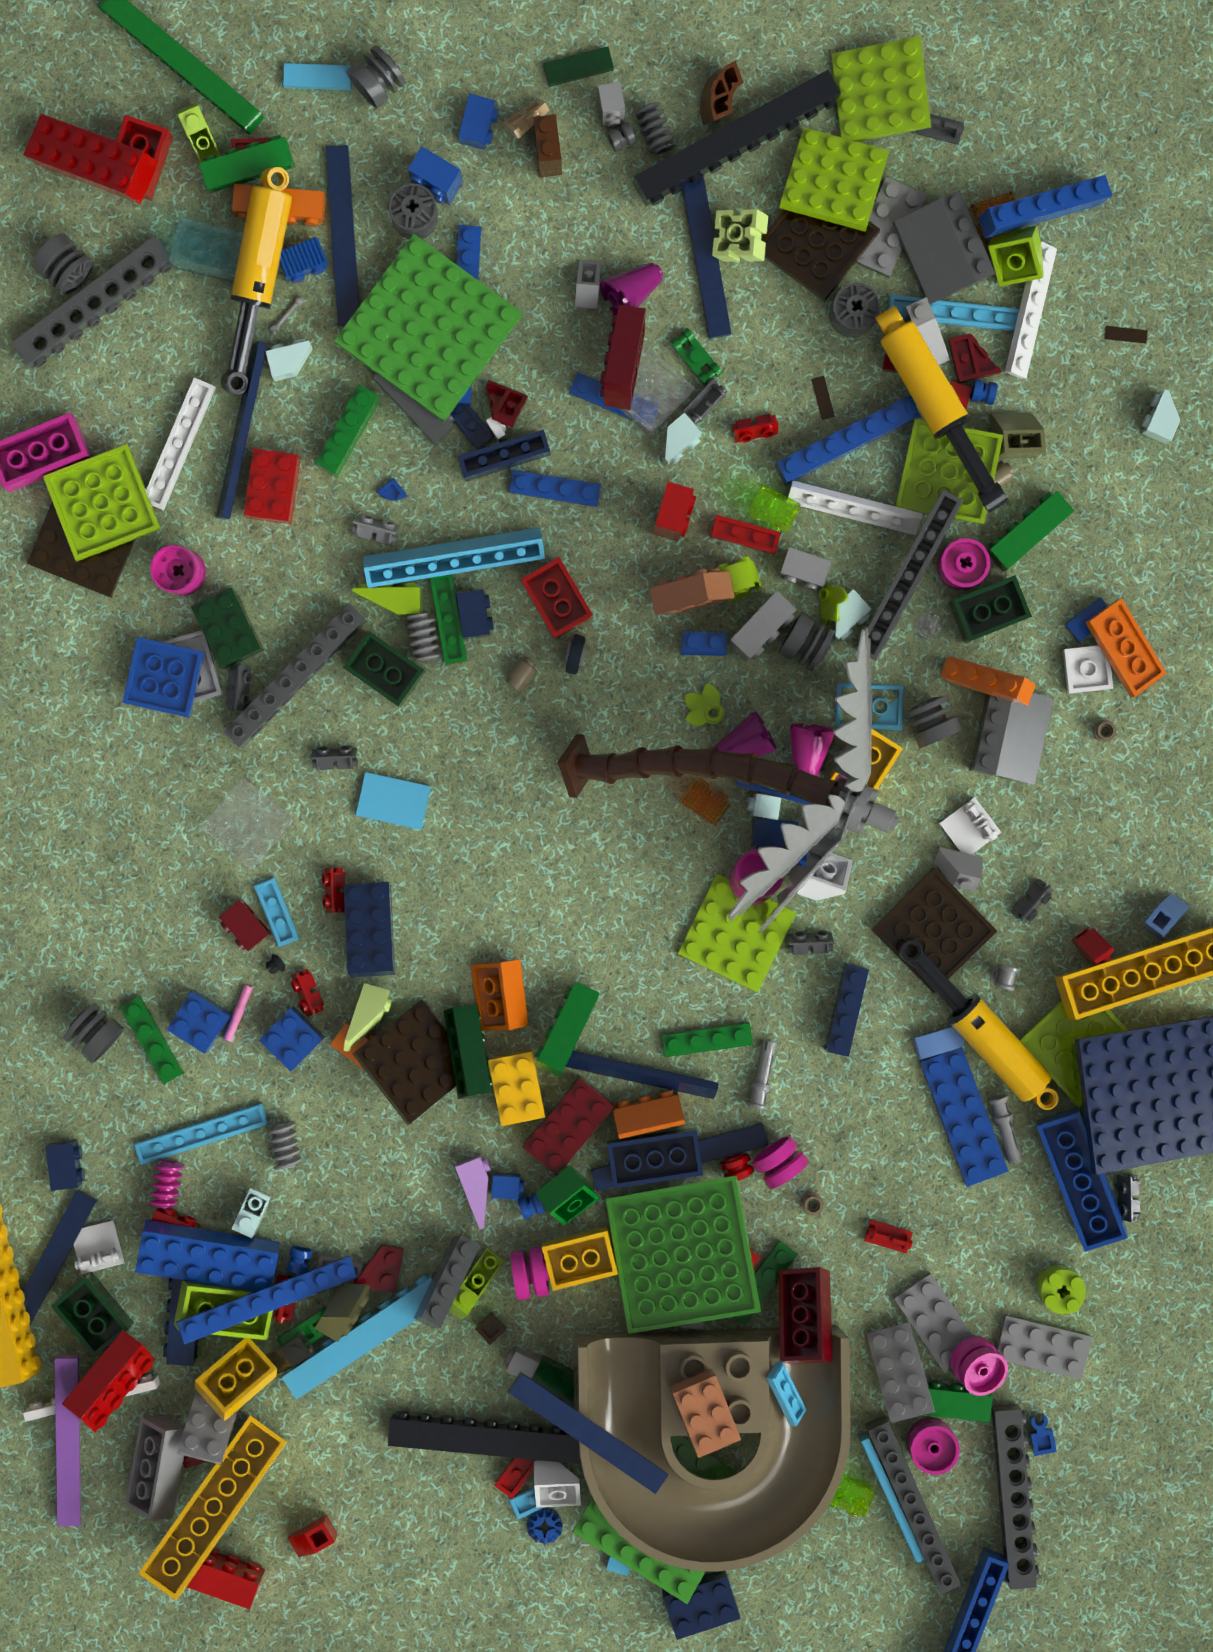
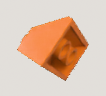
(500, 995)
(648, 1114)

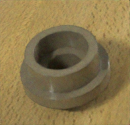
(1111, 730)
(819, 1204)

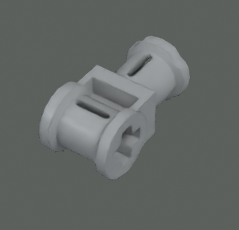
(1004, 976)

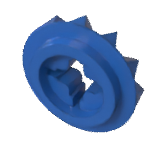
(552, 1519)

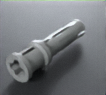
(760, 1086)
(1003, 1119)

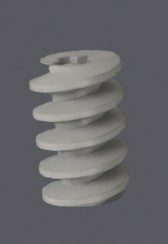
(422, 637)
(285, 1144)

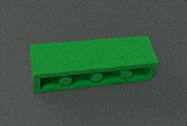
(246, 164)
(347, 431)
(1030, 531)
(567, 1029)
(958, 1403)

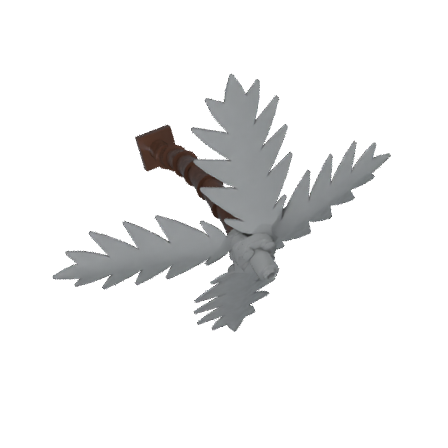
(834, 804)

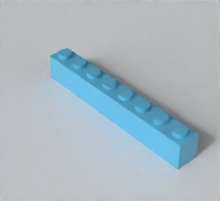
(453, 557)
(362, 1338)

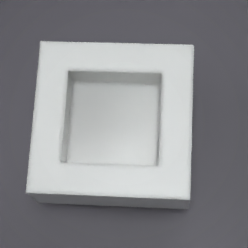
(497, 429)

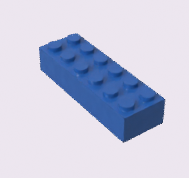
(1085, 1194)
(206, 1256)

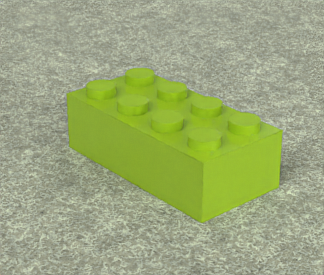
(199, 1297)

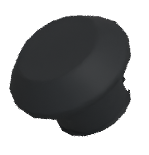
(276, 964)

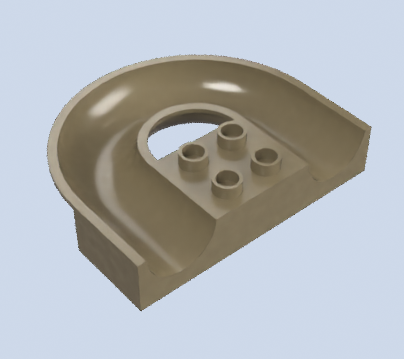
(697, 1520)

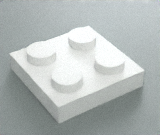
(1086, 670)

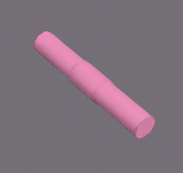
(238, 1012)

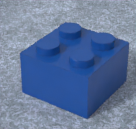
(436, 175)
(199, 1021)
(291, 1038)

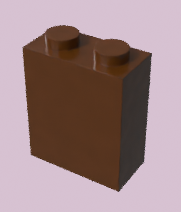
(547, 145)

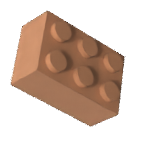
(691, 591)
(705, 1413)

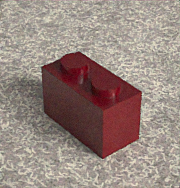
(244, 925)

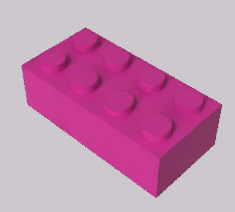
(41, 451)

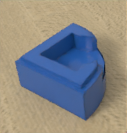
(392, 491)

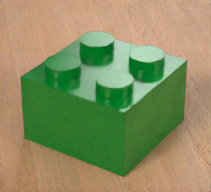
(567, 1195)

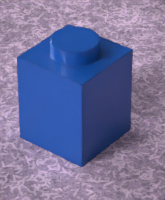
(507, 1186)

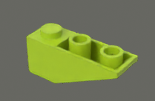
(198, 131)
(398, 600)
(475, 1283)

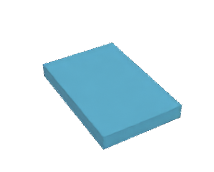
(890, 719)
(393, 801)

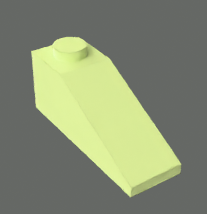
(368, 1013)

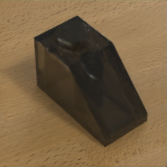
(291, 1352)

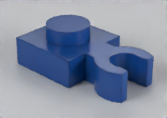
(1042, 1438)

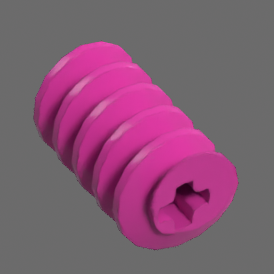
(167, 1184)

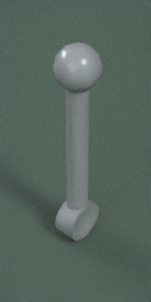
(298, 301)

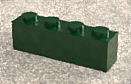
(467, 1051)

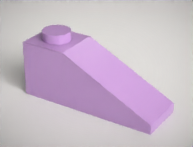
(474, 1179)

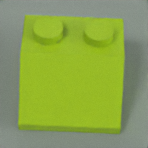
(1017, 256)

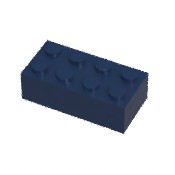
(369, 929)
(654, 1157)

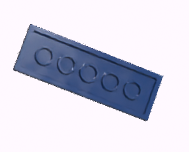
(964, 1116)

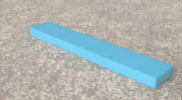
(964, 313)
(201, 1133)
(901, 1519)

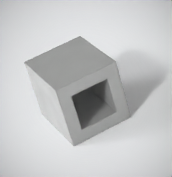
(522, 1362)

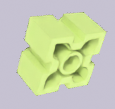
(740, 235)

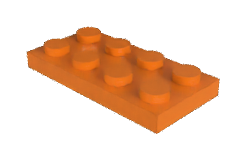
(1126, 647)

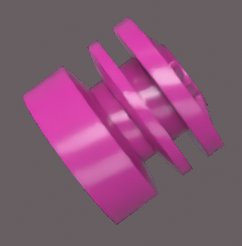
(166, 574)

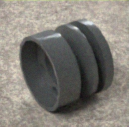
(378, 74)
(424, 218)
(62, 264)
(852, 323)
(807, 641)
(933, 721)
(93, 1032)

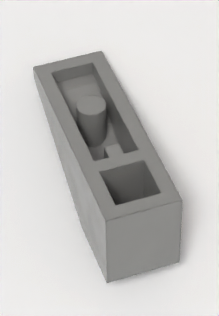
(925, 321)

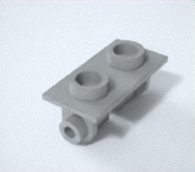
(367, 526)

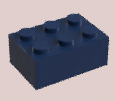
(708, 1608)

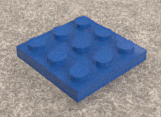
(163, 677)

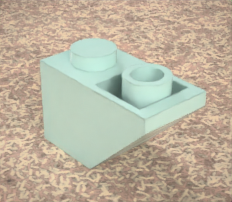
(288, 360)
(1163, 418)
(679, 437)
(850, 613)
(764, 806)
(251, 1213)

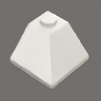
(829, 879)
(555, 1485)

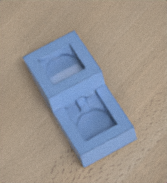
(937, 1042)

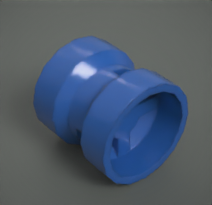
(983, 392)
(530, 1206)
(299, 1259)

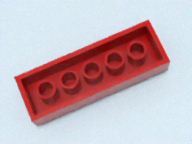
(91, 158)

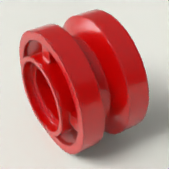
(737, 1166)

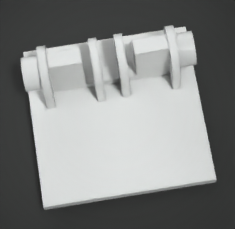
(970, 827)
(98, 1248)

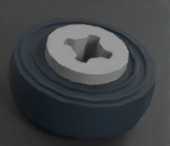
(575, 654)

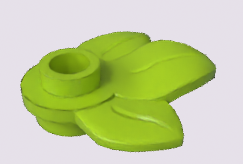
(830, 600)
(701, 704)

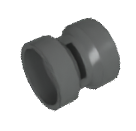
(621, 136)

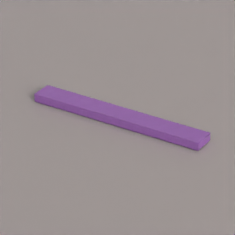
(67, 1444)

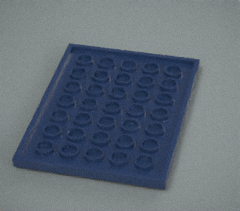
(1147, 1094)

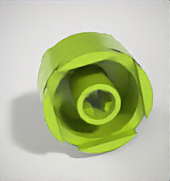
(743, 577)
(1067, 1300)

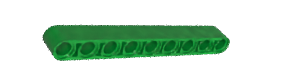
(182, 61)

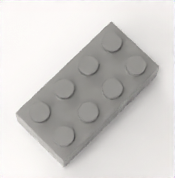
(155, 1468)

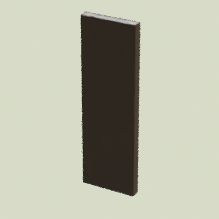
(1126, 334)
(823, 397)

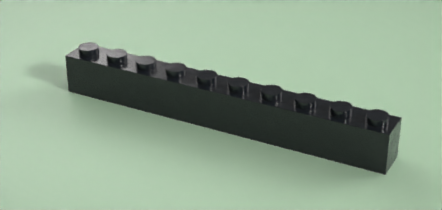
(736, 138)
(482, 1437)

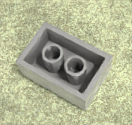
(763, 627)

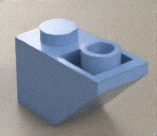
(1166, 916)

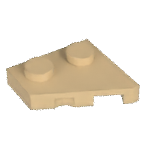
(523, 120)

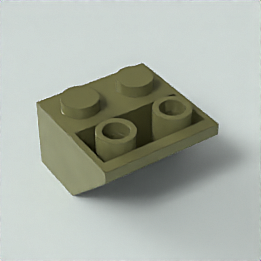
(1021, 435)
(343, 1310)

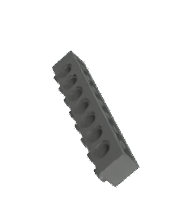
(80, 303)
(912, 571)
(295, 676)
(913, 1504)
(1016, 1576)

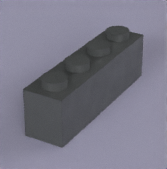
(429, 424)
(446, 1281)

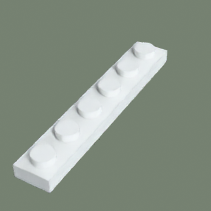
(1029, 318)
(179, 442)
(855, 508)
(39, 1409)

